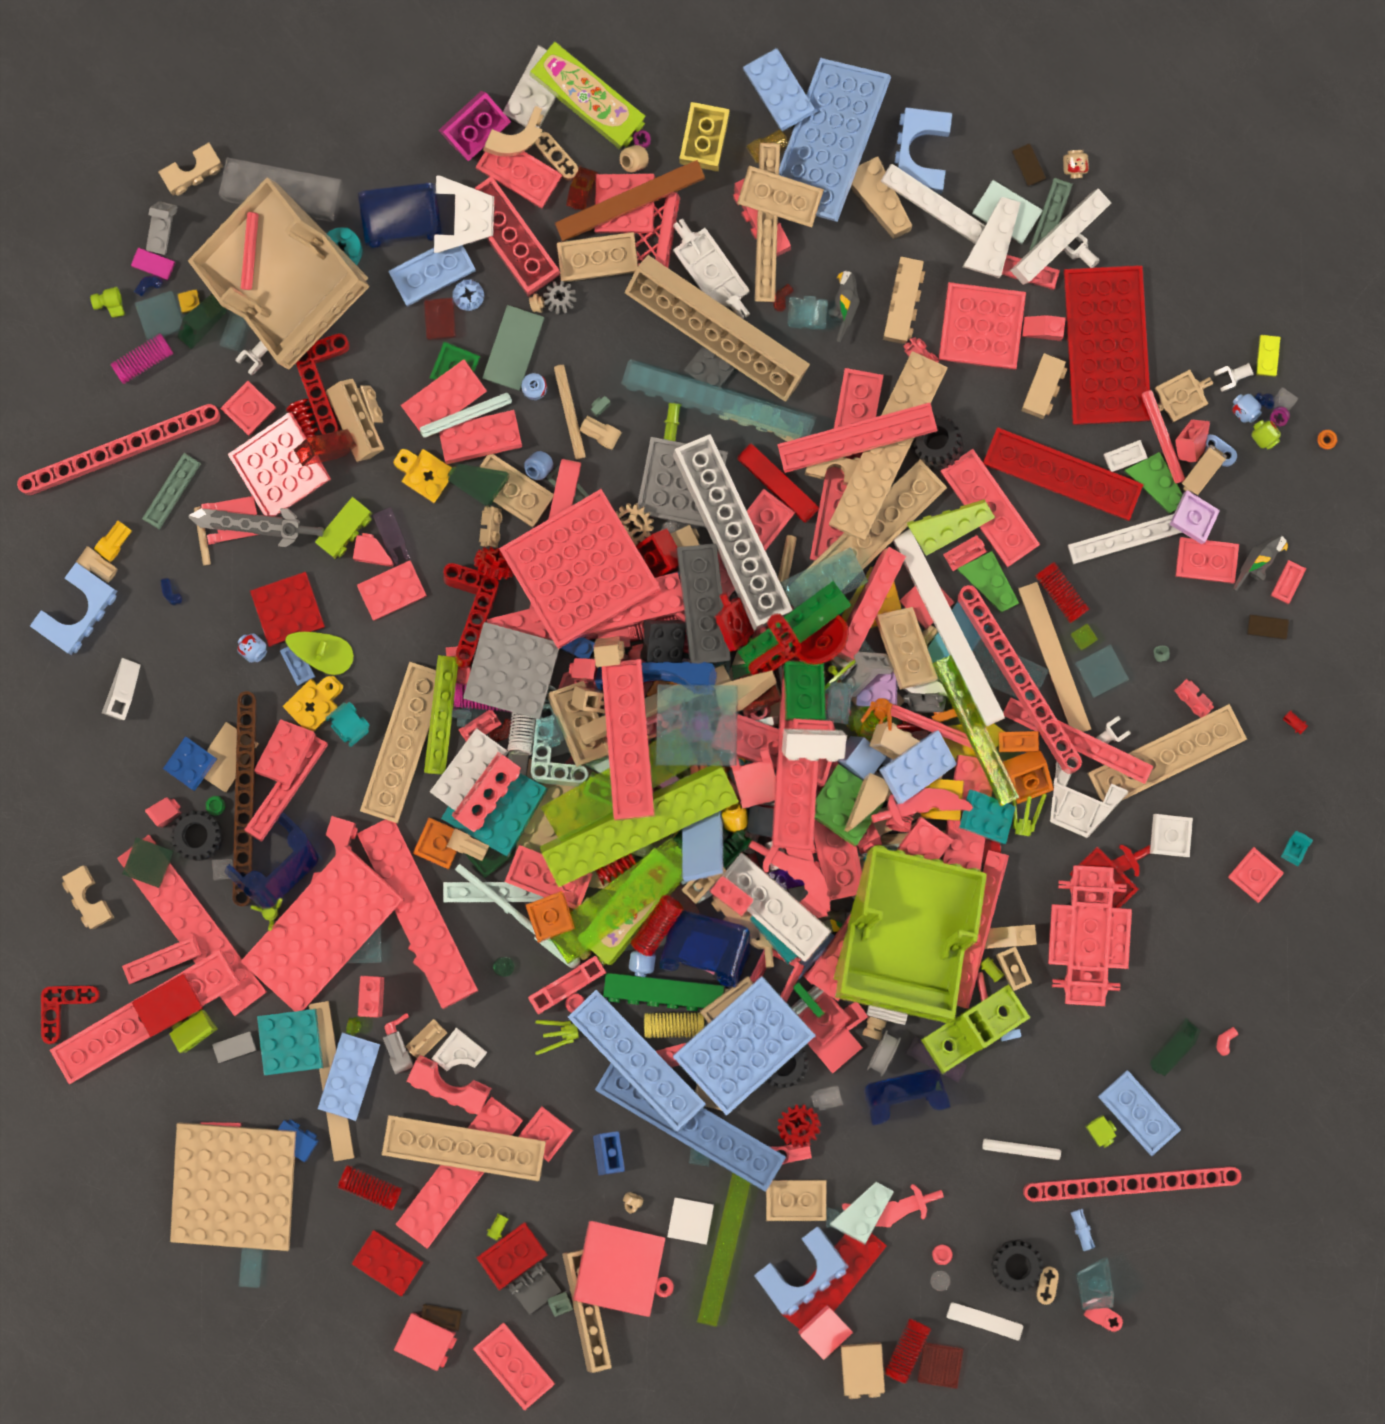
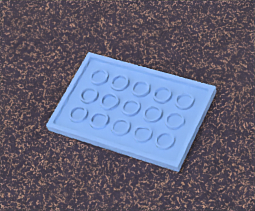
(744, 1045)

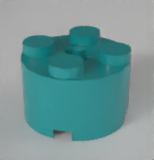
(350, 242)
(348, 724)

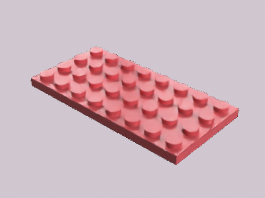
(322, 929)

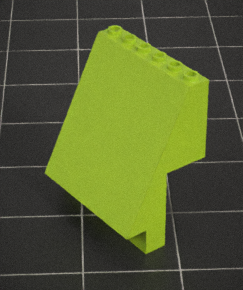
(910, 934)

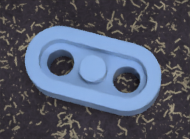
(1224, 448)

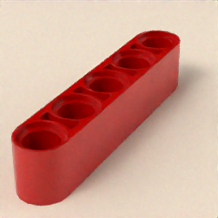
(777, 483)

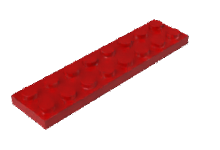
(1063, 474)

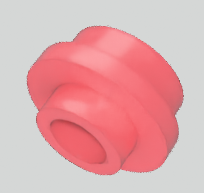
(661, 1293)

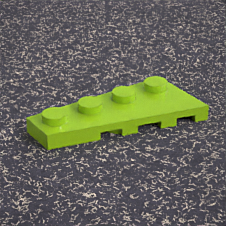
(944, 528)

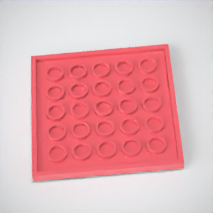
(579, 568)

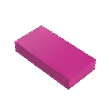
(153, 264)

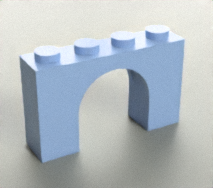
(918, 123)
(69, 636)
(829, 1266)

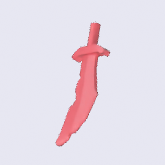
(922, 802)
(798, 869)
(897, 1210)

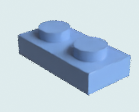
(299, 669)

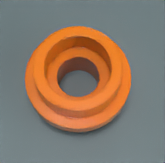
(1327, 433)

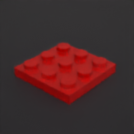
(287, 608)

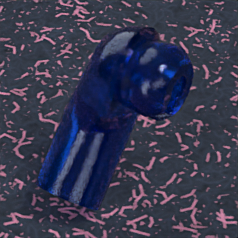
(146, 282)
(1265, 400)
(167, 592)

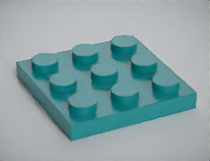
(290, 1042)

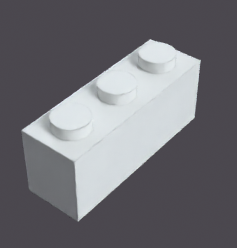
(813, 744)

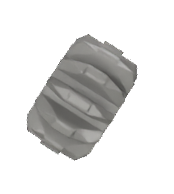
(555, 303)

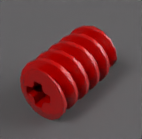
(300, 413)
(614, 868)

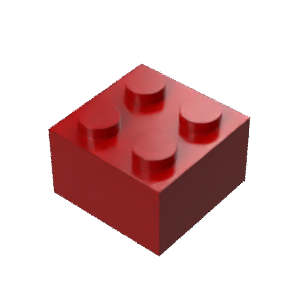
(659, 553)

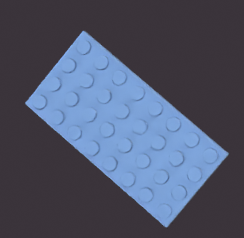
(832, 140)

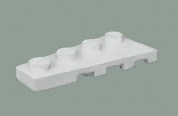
(993, 244)

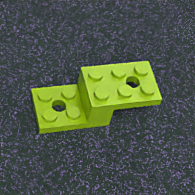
(975, 1028)

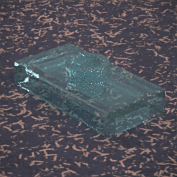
(250, 1267)

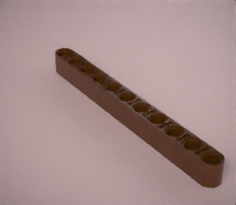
(241, 789)

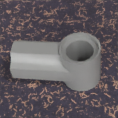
(399, 1056)

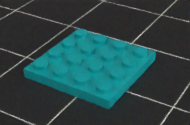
(510, 816)

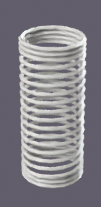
(521, 748)

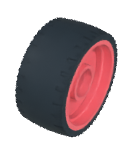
(761, 820)

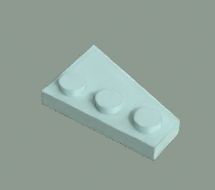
(864, 1213)

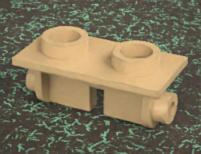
(368, 396)
(492, 518)
(426, 1039)

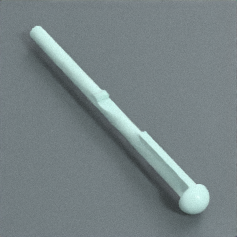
(548, 944)

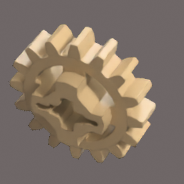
(640, 525)

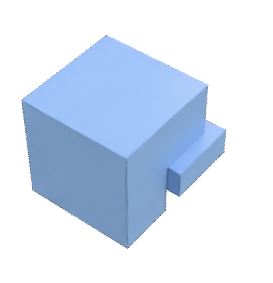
(860, 757)

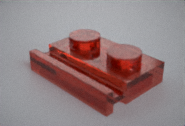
(440, 318)

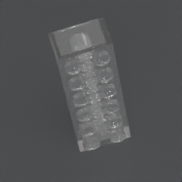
(313, 193)

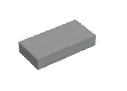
(234, 1047)

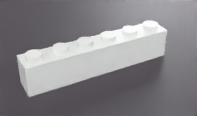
(1060, 236)

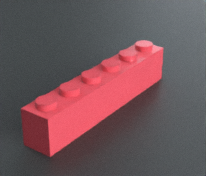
(871, 600)

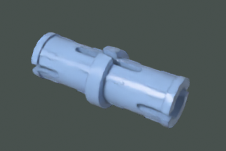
(1082, 1229)

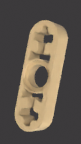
(570, 163)

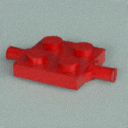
(734, 623)

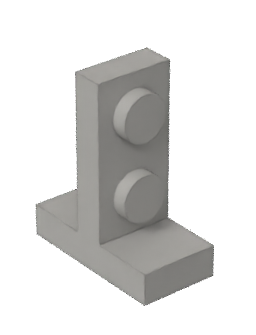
(160, 227)
(867, 668)

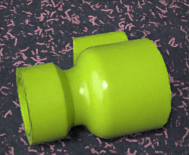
(111, 299)

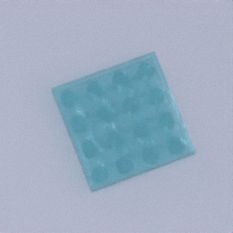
(697, 725)

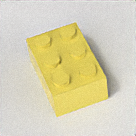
(704, 136)

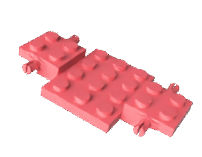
(1089, 935)

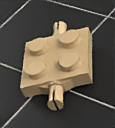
(1182, 395)

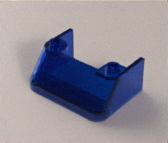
(268, 890)

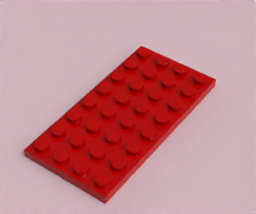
(1107, 344)

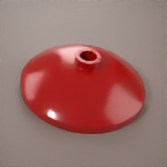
(825, 642)

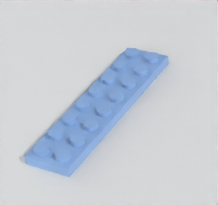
(636, 1060)

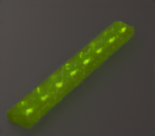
(975, 730)
(724, 1251)

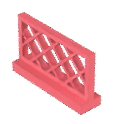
(666, 231)

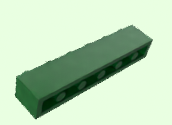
(803, 621)
(660, 991)

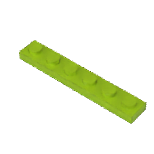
(441, 715)

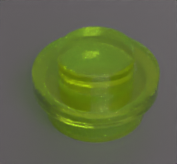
(353, 1026)

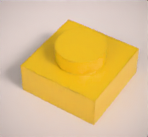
(188, 301)

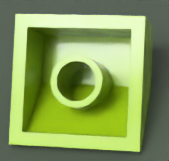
(193, 1031)

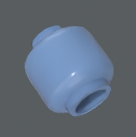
(538, 465)

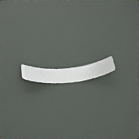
(985, 1321)

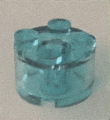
(807, 313)

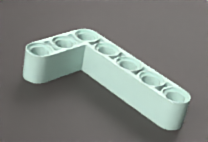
(551, 768)

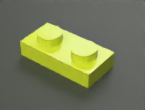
(1268, 355)

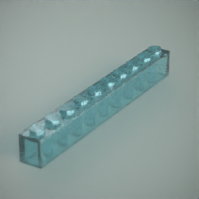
(717, 400)

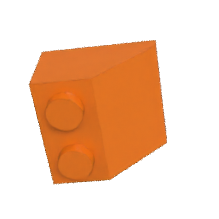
(1029, 775)

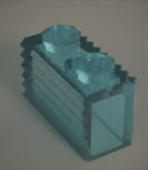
(839, 702)

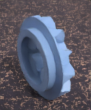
(463, 303)

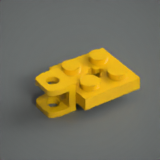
(414, 473)
(320, 695)

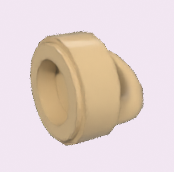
(633, 1200)

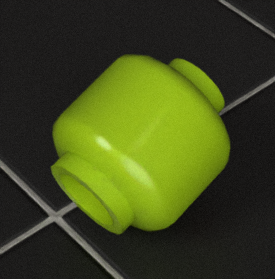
(1266, 434)

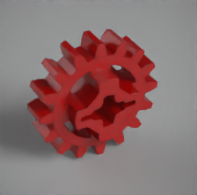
(492, 563)
(804, 1132)

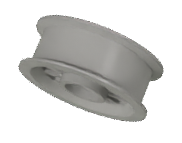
(884, 1053)

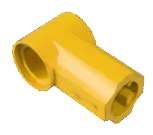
(110, 545)

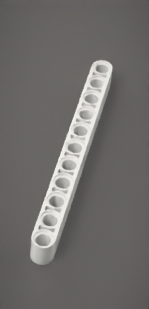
(948, 628)

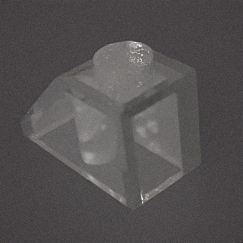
(827, 1097)

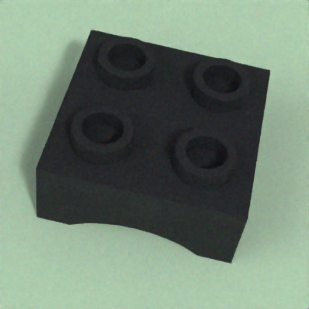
(663, 641)

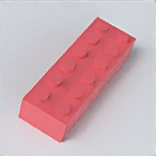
(517, 243)

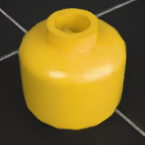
(734, 818)

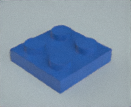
(190, 763)

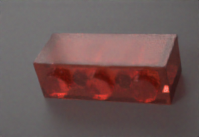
(325, 447)

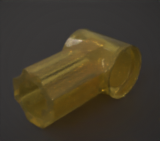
(776, 137)

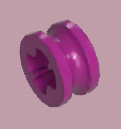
(647, 138)
(1285, 416)

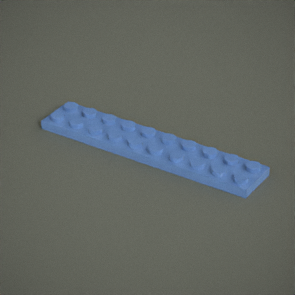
(703, 1133)

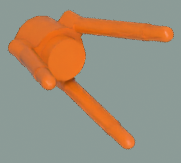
(881, 709)

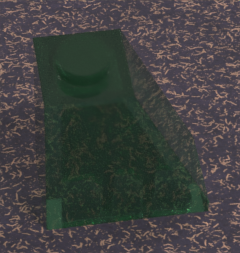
(200, 321)
(478, 482)
(1175, 1047)

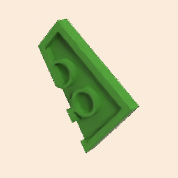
(1157, 481)
(990, 580)

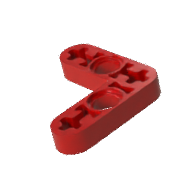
(782, 649)
(55, 1005)

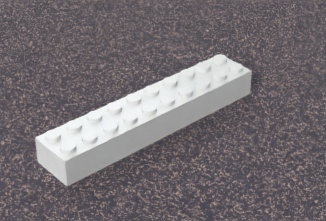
(731, 531)

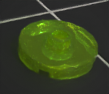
(865, 729)

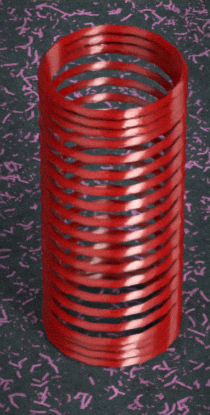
(1056, 593)
(671, 906)
(388, 1204)
(921, 1329)

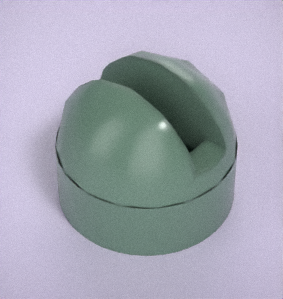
(1161, 657)

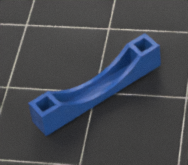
(679, 673)

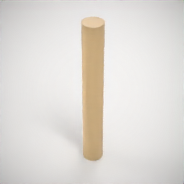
(203, 543)

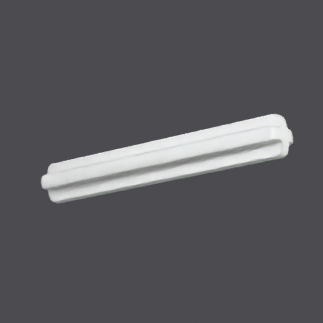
(1021, 1149)

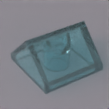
(1096, 1286)

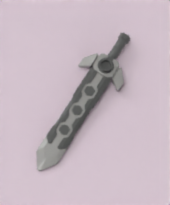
(257, 524)

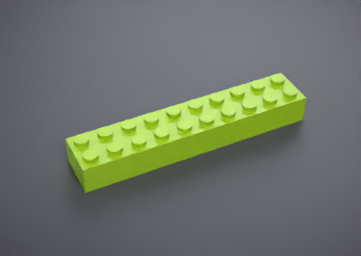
(609, 840)

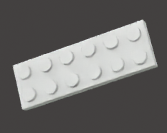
(777, 908)

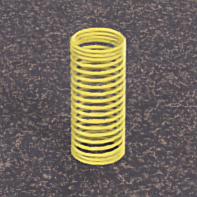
(667, 1026)

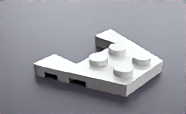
(472, 215)
(1077, 811)

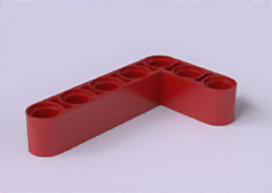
(316, 382)
(477, 611)

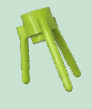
(1024, 825)
(270, 914)
(568, 1032)

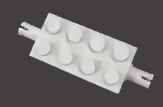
(710, 268)

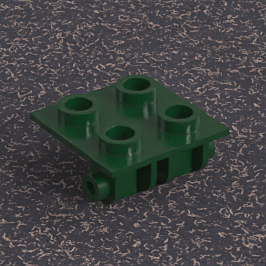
(734, 845)

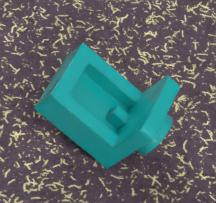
(1296, 848)

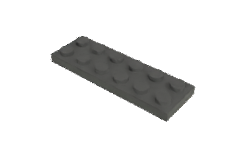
(701, 602)

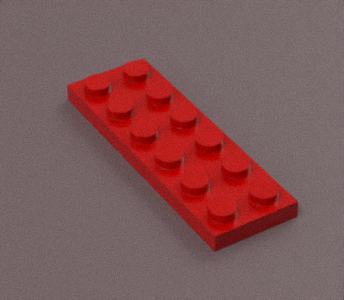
(859, 1259)

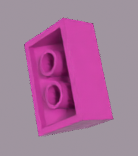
(472, 125)

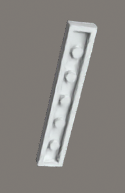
(933, 203)
(1122, 539)

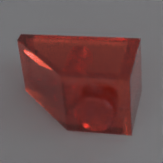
(581, 188)

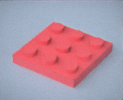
(637, 221)

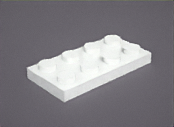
(528, 95)
(466, 769)

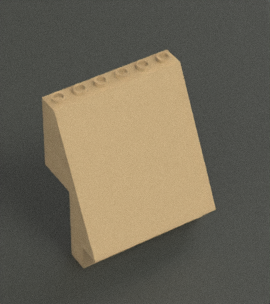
(297, 278)

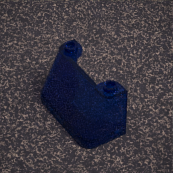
(400, 213)
(707, 945)
(902, 1089)

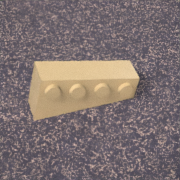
(880, 198)
(903, 300)

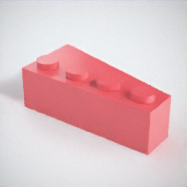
(751, 215)

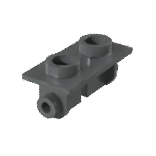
(930, 703)

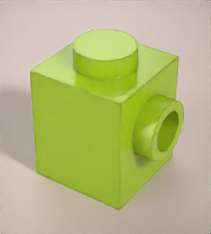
(1101, 1131)

